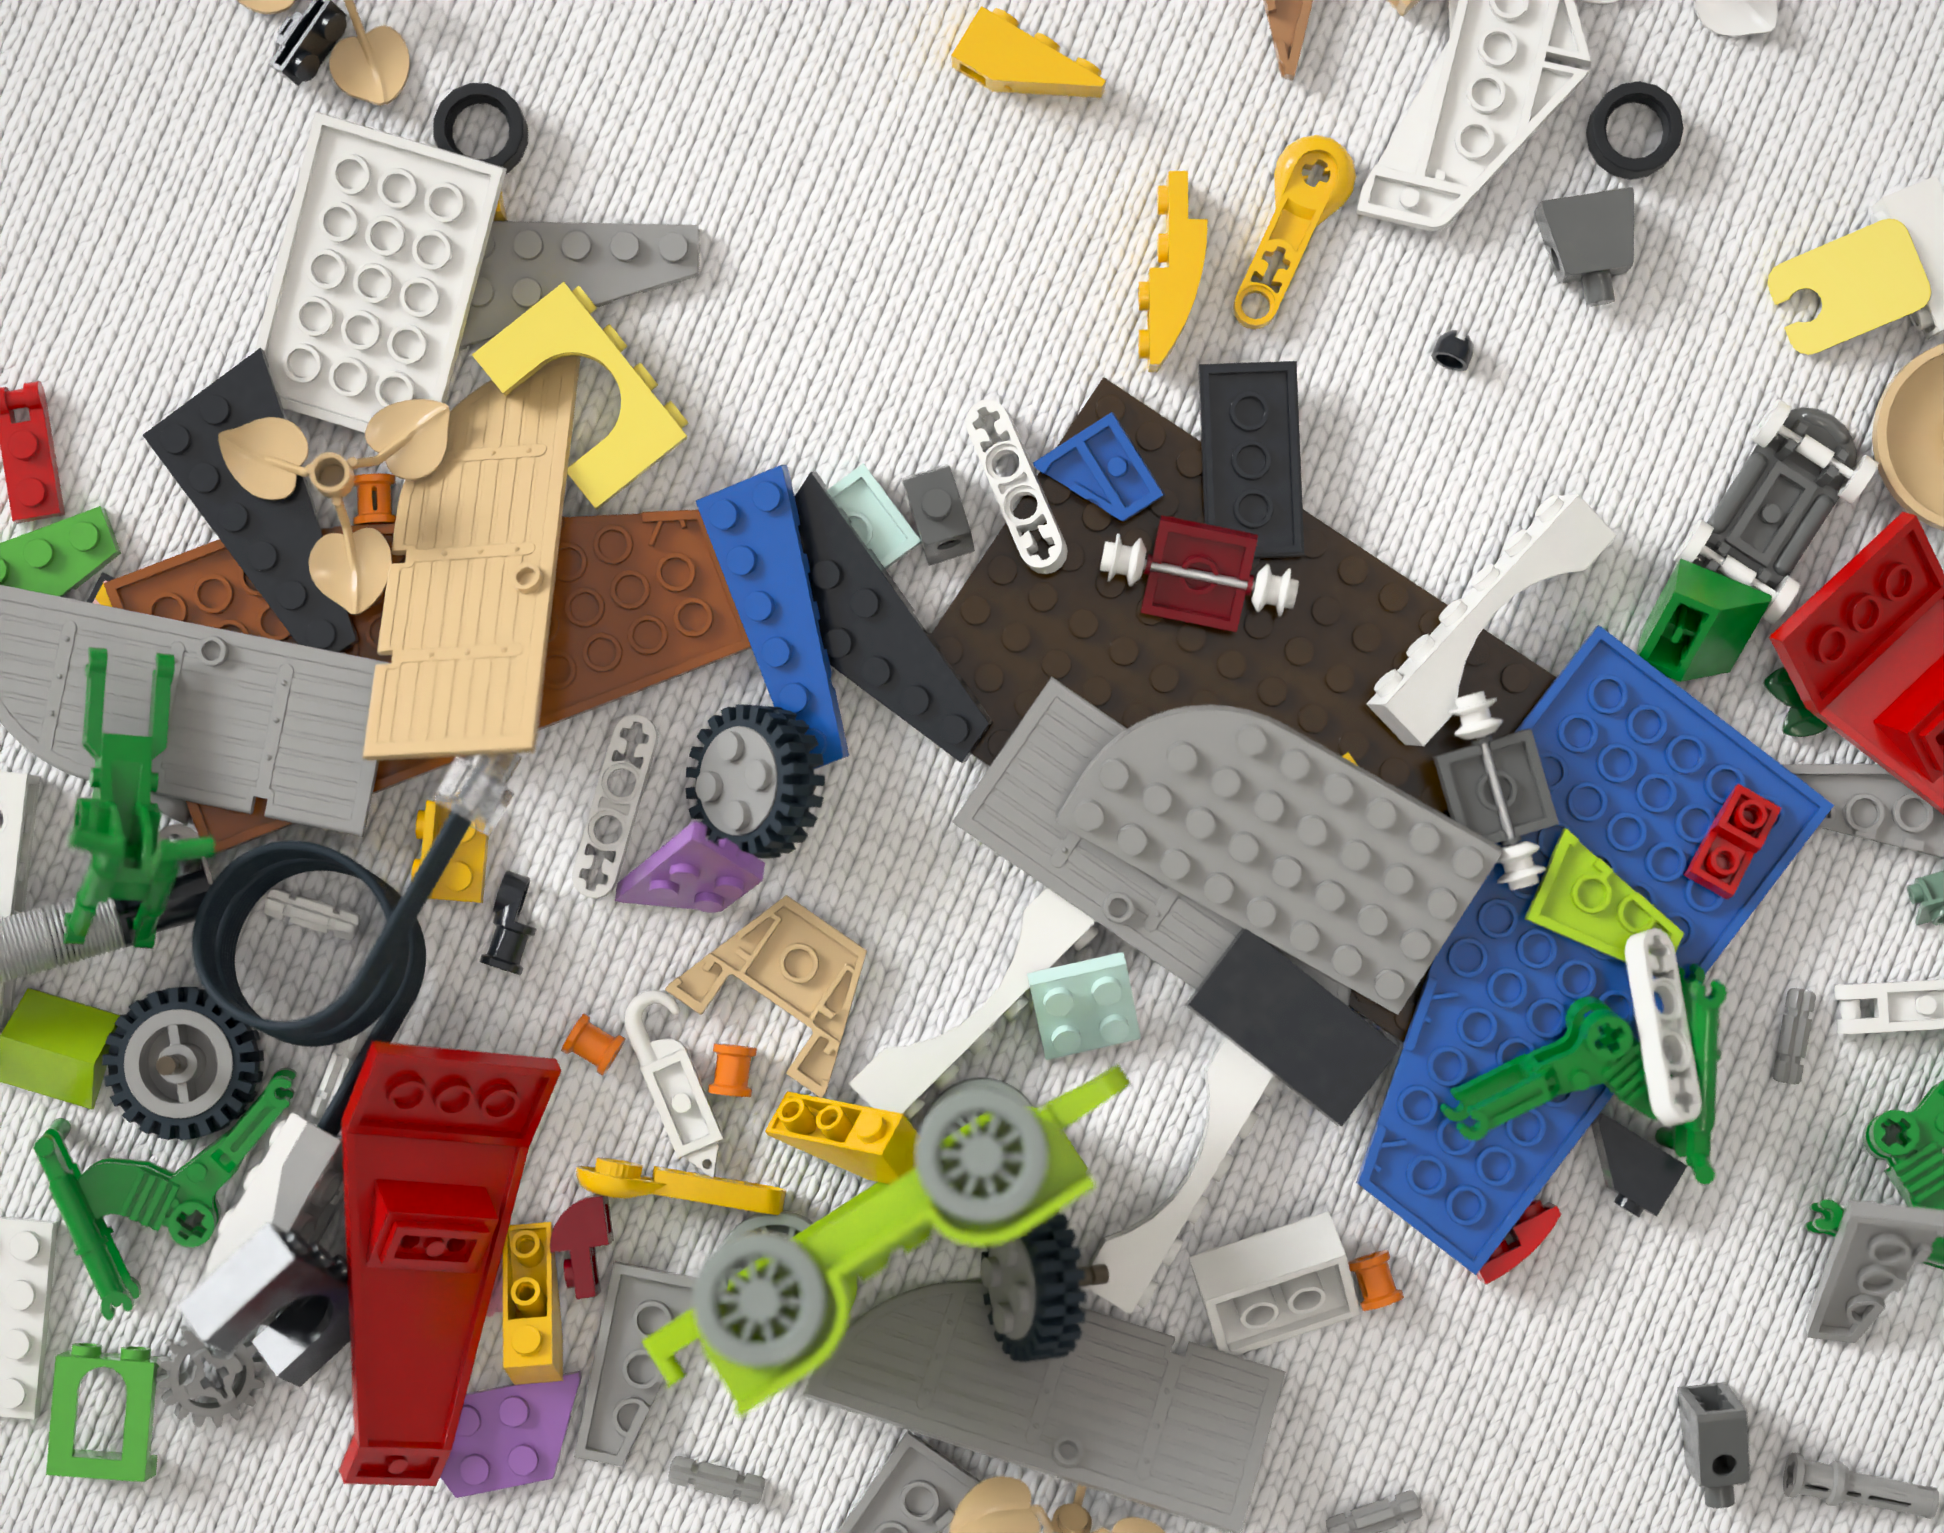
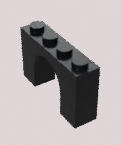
(259, 1280)

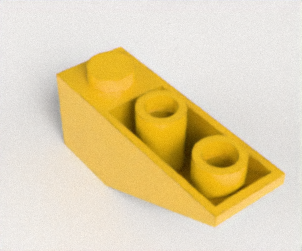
(1014, 62)
(851, 1136)
(530, 1281)

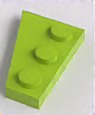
(1591, 903)

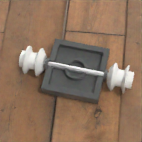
(1497, 787)

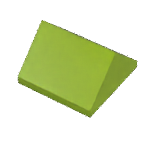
(56, 1047)

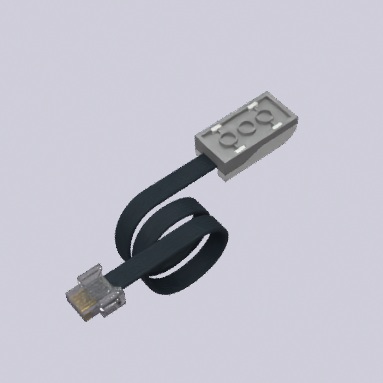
(303, 1171)

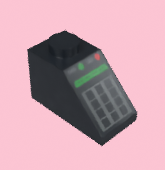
(1634, 1167)

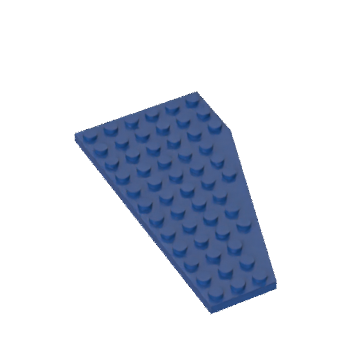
(1639, 783)

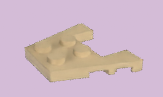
(796, 965)

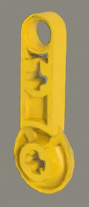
(1296, 215)
(624, 1180)

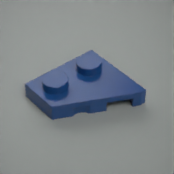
(1104, 469)

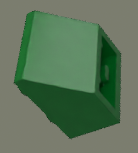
(1700, 623)

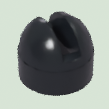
(1453, 352)

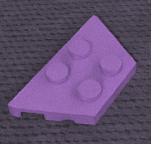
(692, 874)
(510, 1436)

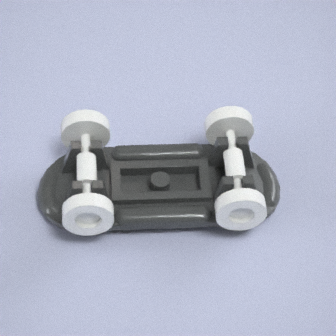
(1779, 502)

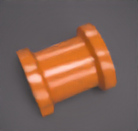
(381, 485)
(593, 1044)
(732, 1070)
(1375, 1280)

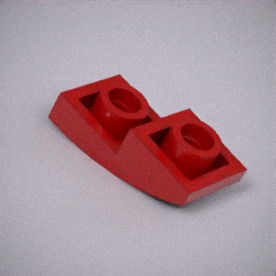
(1732, 841)
(1527, 1236)

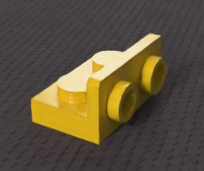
(466, 870)

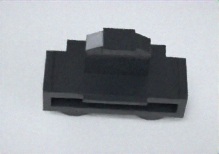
(308, 40)

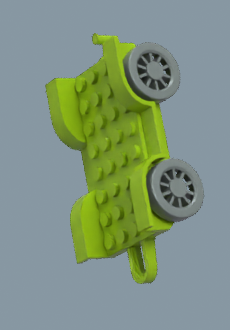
(794, 1298)

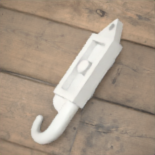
(674, 1086)

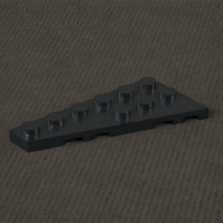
(263, 536)
(875, 633)

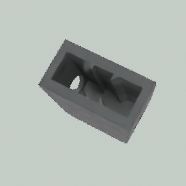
(1589, 239)
(938, 514)
(1714, 1440)

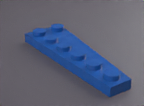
(767, 575)

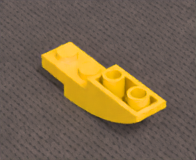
(1173, 289)

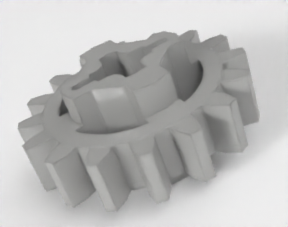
(194, 1382)

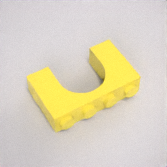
(561, 328)

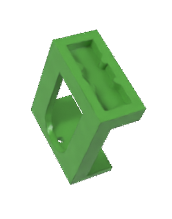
(139, 1373)

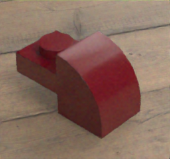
(580, 1231)

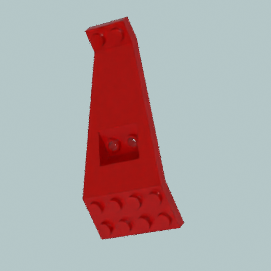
(1873, 656)
(428, 1205)

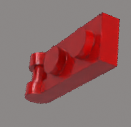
(29, 455)

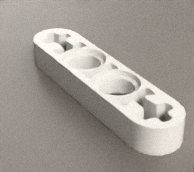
(1011, 488)
(622, 808)
(1656, 1027)

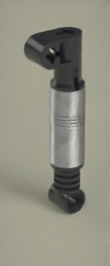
(36, 938)

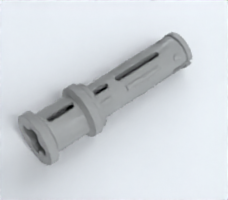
(1838, 1484)

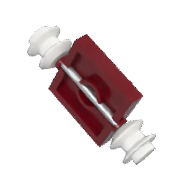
(1199, 574)

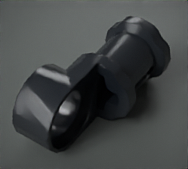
(510, 935)

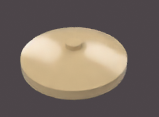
(1911, 437)

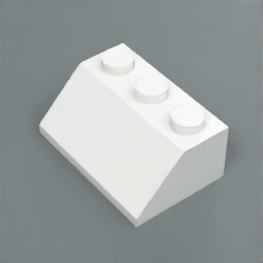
(1275, 1285)

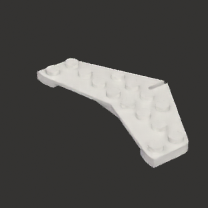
(1476, 107)

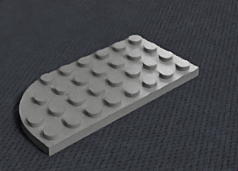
(1285, 842)

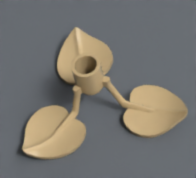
(364, 66)
(270, 454)
(1005, 1507)

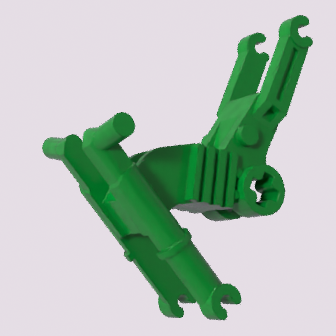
(119, 820)
(1603, 1056)
(1913, 1163)
(148, 1192)

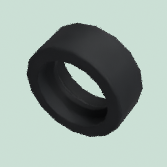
(488, 94)
(1656, 100)

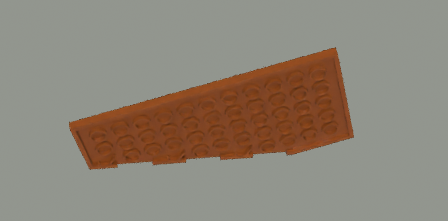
(628, 611)

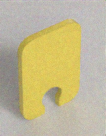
(1861, 283)

